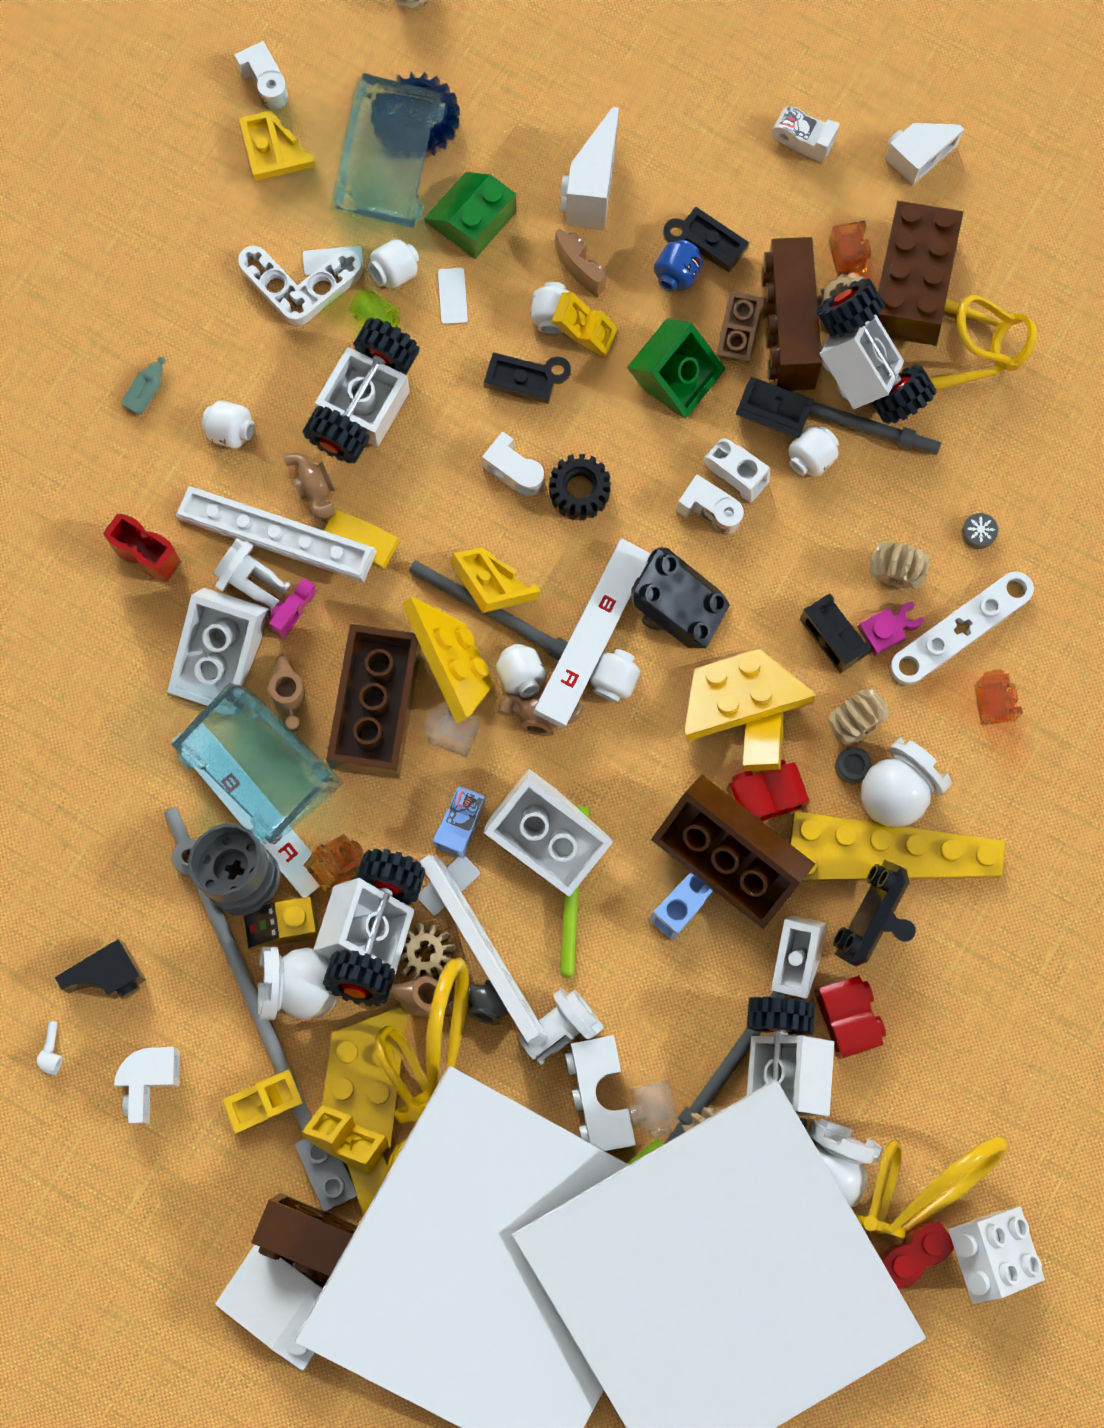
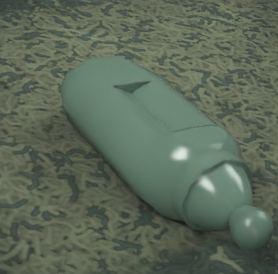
(144, 388)

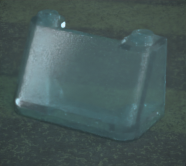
(385, 150)
(257, 762)

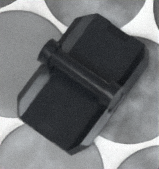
(678, 599)
(876, 915)

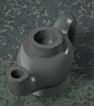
(485, 1004)

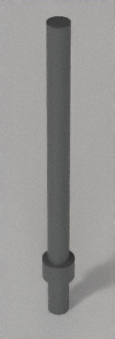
(905, 438)
(554, 646)
(719, 1077)

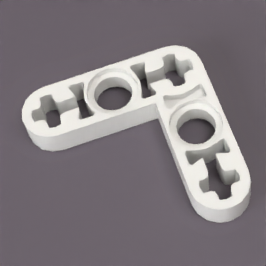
(302, 293)

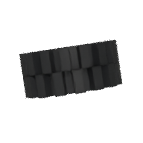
(579, 506)

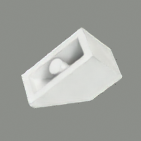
(921, 148)
(798, 955)

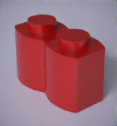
(142, 547)
(770, 792)
(850, 1016)
(922, 1247)

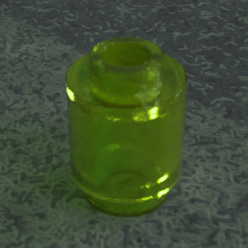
(372, 305)

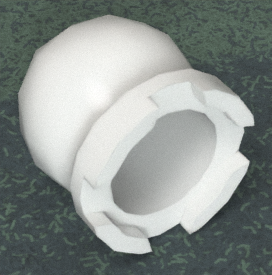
(901, 787)
(294, 984)
(845, 1157)

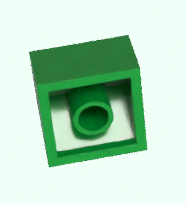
(473, 211)
(676, 366)

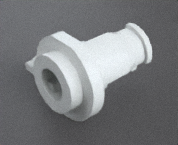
(238, 566)
(563, 1024)

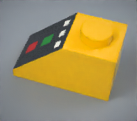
(282, 923)

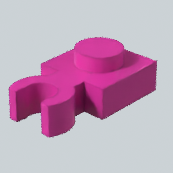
(287, 614)
(886, 630)

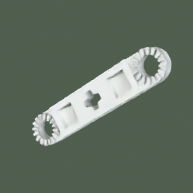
(980, 614)

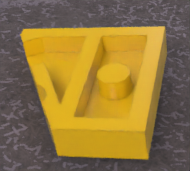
(272, 148)
(491, 581)

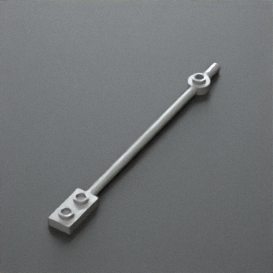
(326, 1173)

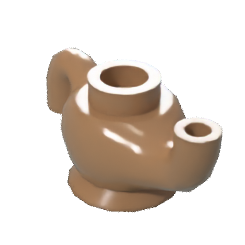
(312, 483)
(287, 691)
(531, 722)
(417, 996)

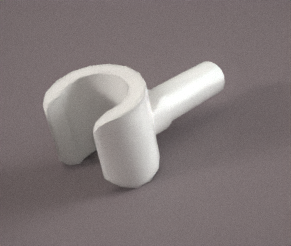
(47, 1060)

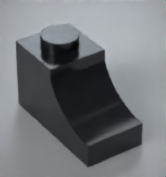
(108, 969)

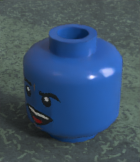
(678, 265)

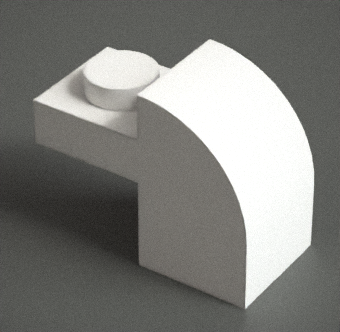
(144, 1070)

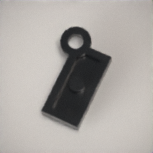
(710, 237)
(525, 377)

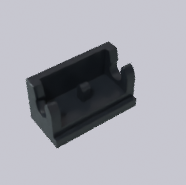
(775, 407)
(834, 633)

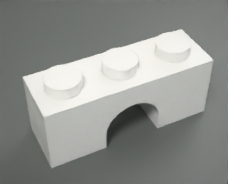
(592, 1062)

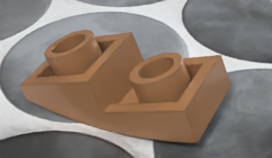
(573, 256)
(739, 326)

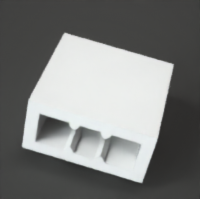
(996, 1255)

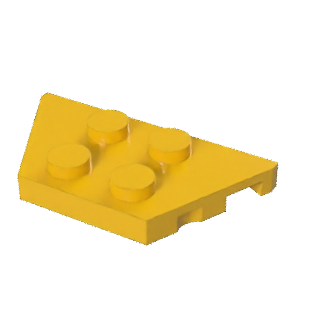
(451, 656)
(740, 693)
(356, 1078)

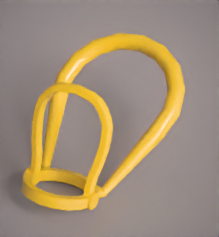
(1001, 361)
(411, 1109)
(937, 1195)

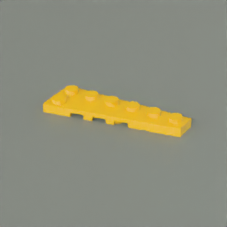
(852, 847)

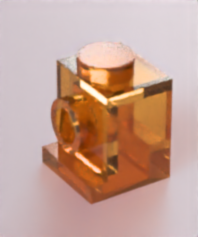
(849, 248)
(996, 698)
(340, 856)

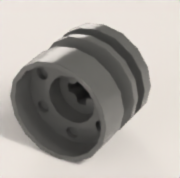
(234, 869)

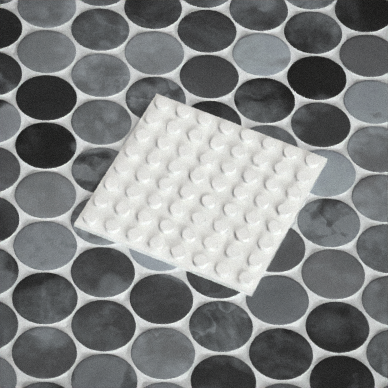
(721, 1276)
(435, 1283)

